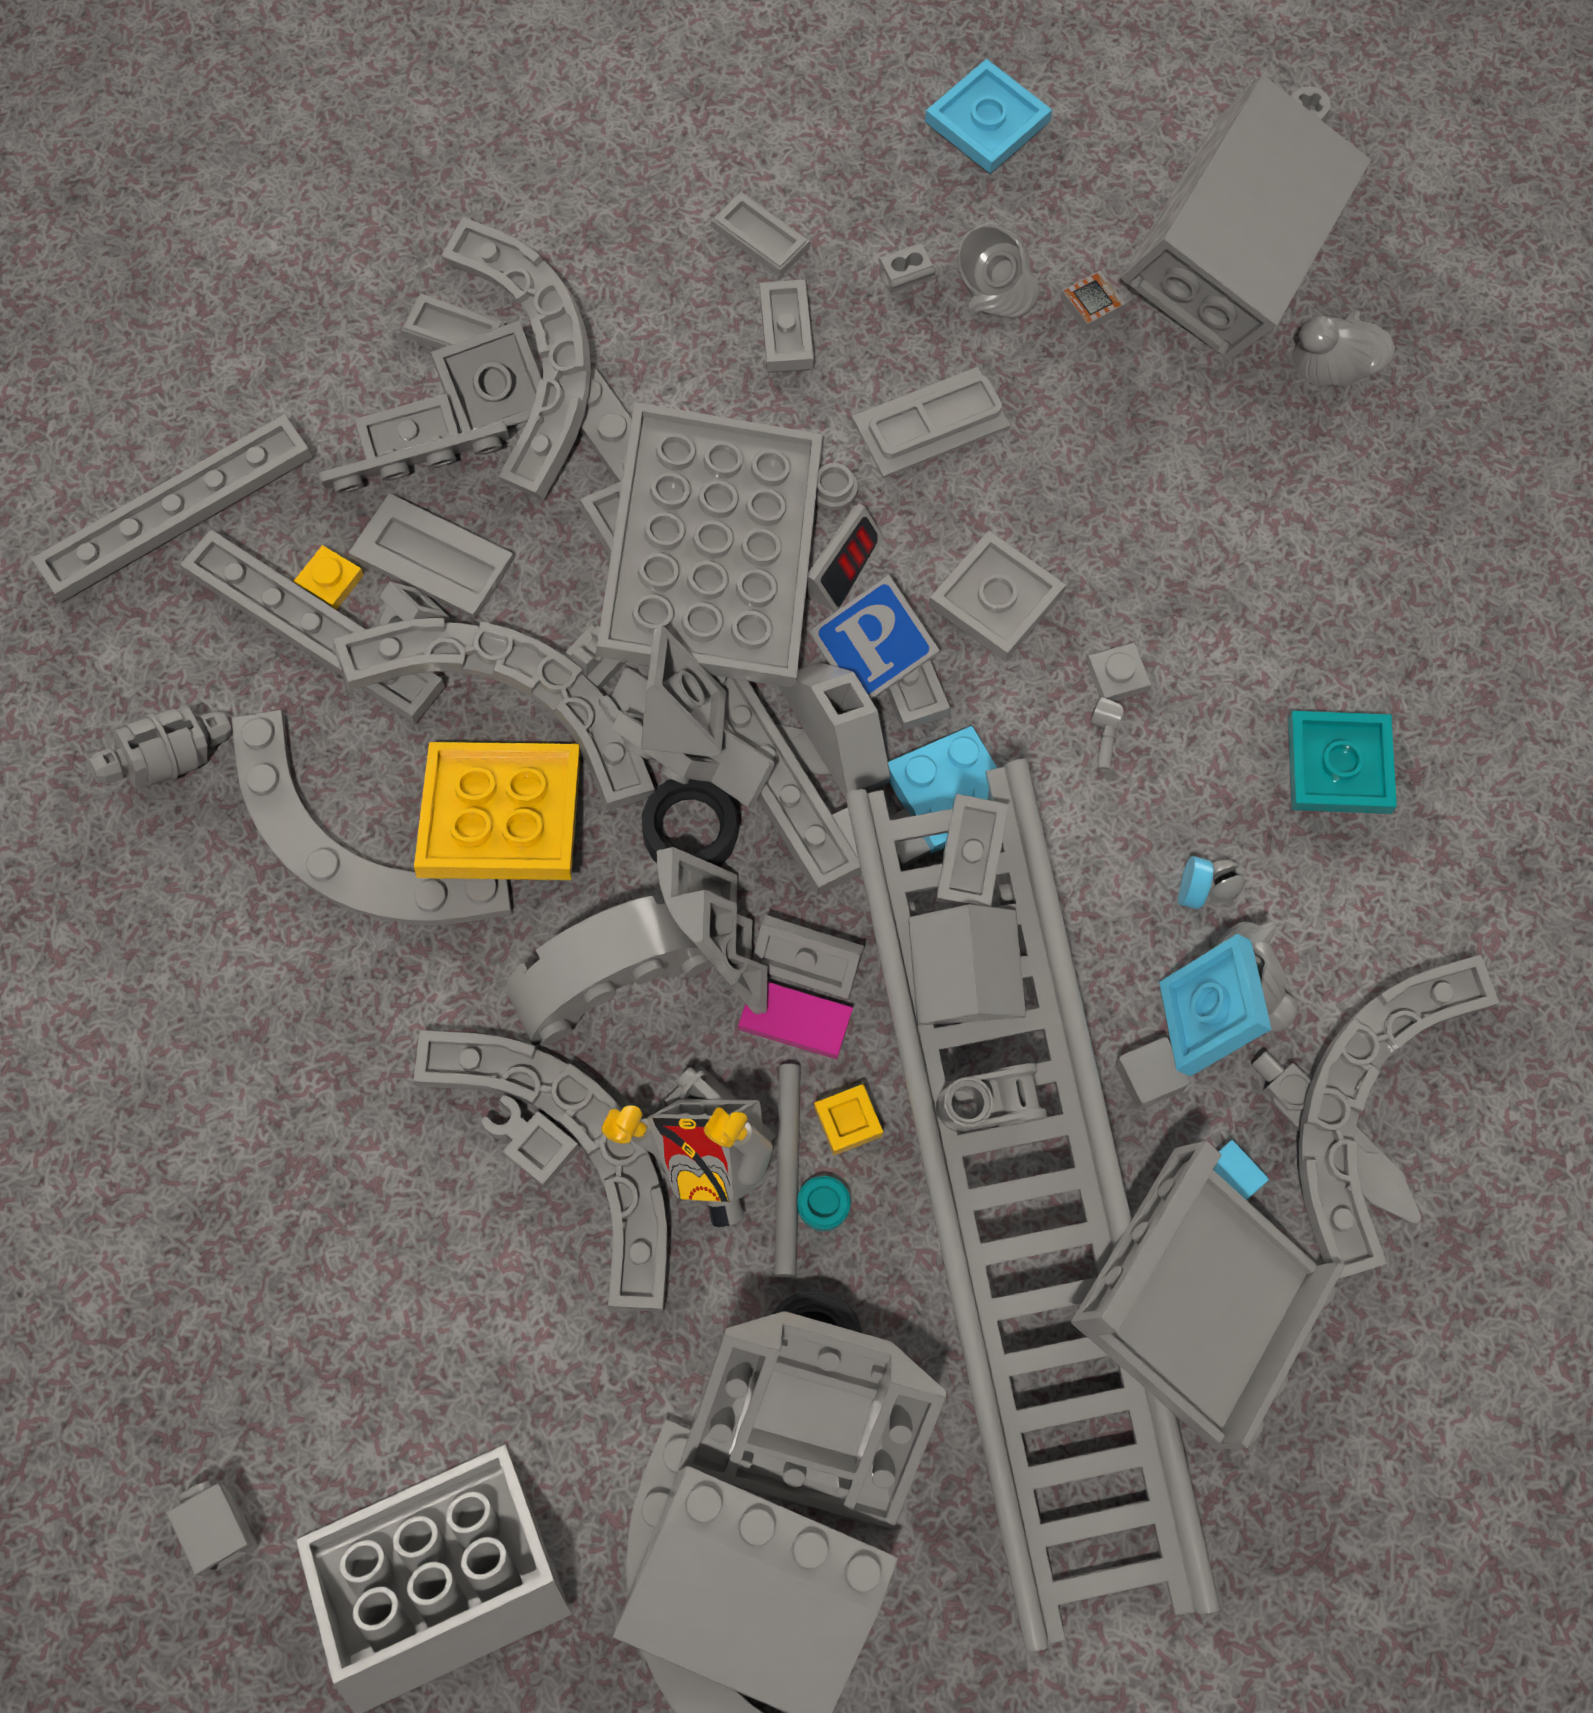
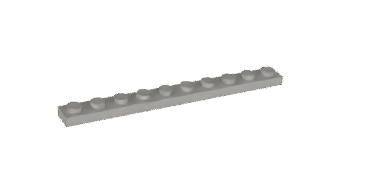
(788, 793)

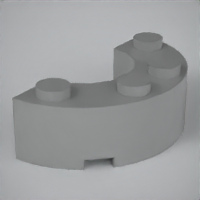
(596, 959)

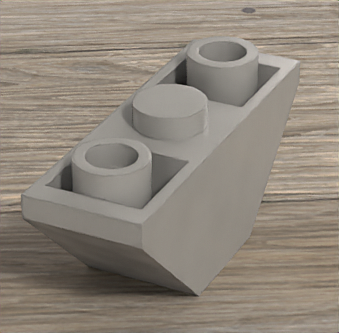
(840, 725)

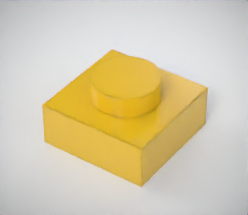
(329, 577)
(848, 1119)

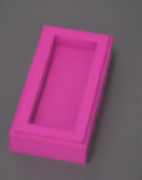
(799, 1021)

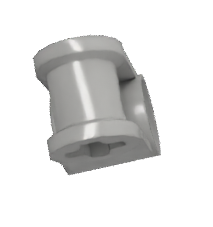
(1001, 1097)

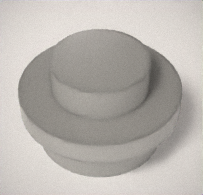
(835, 487)

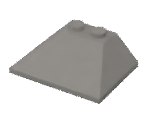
(815, 1417)

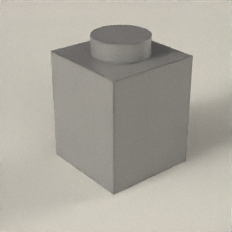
(211, 1528)

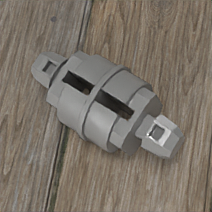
(160, 747)

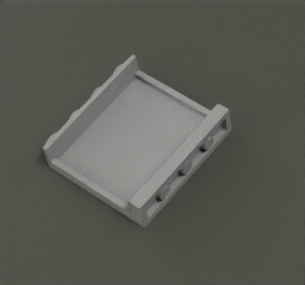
(1206, 1301)

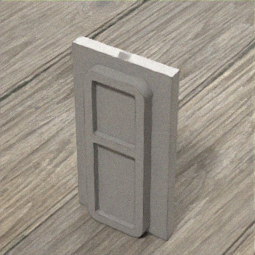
(931, 422)
(432, 555)

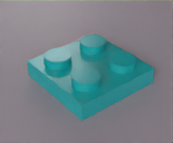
(1342, 762)

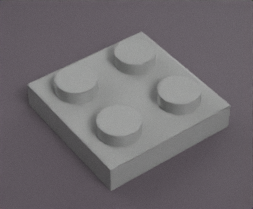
(997, 595)

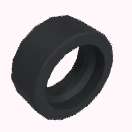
(703, 791)

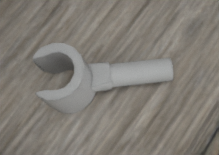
(1107, 715)

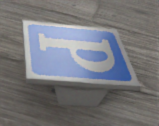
(876, 638)

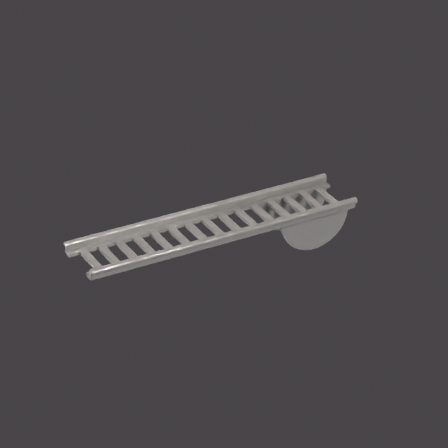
(1047, 967)

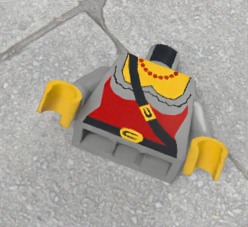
(705, 1147)

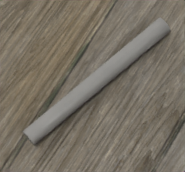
(787, 1171)

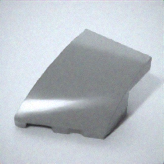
(705, 908)

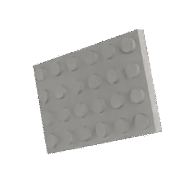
(712, 543)

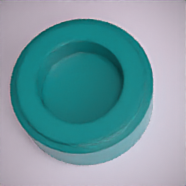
(823, 1203)

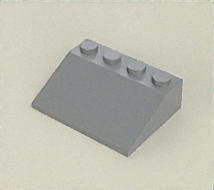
(430, 1580)
(754, 1595)

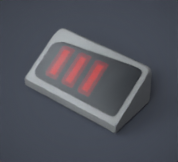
(844, 559)

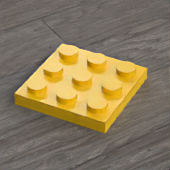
(498, 811)

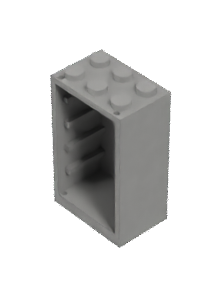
(1247, 219)

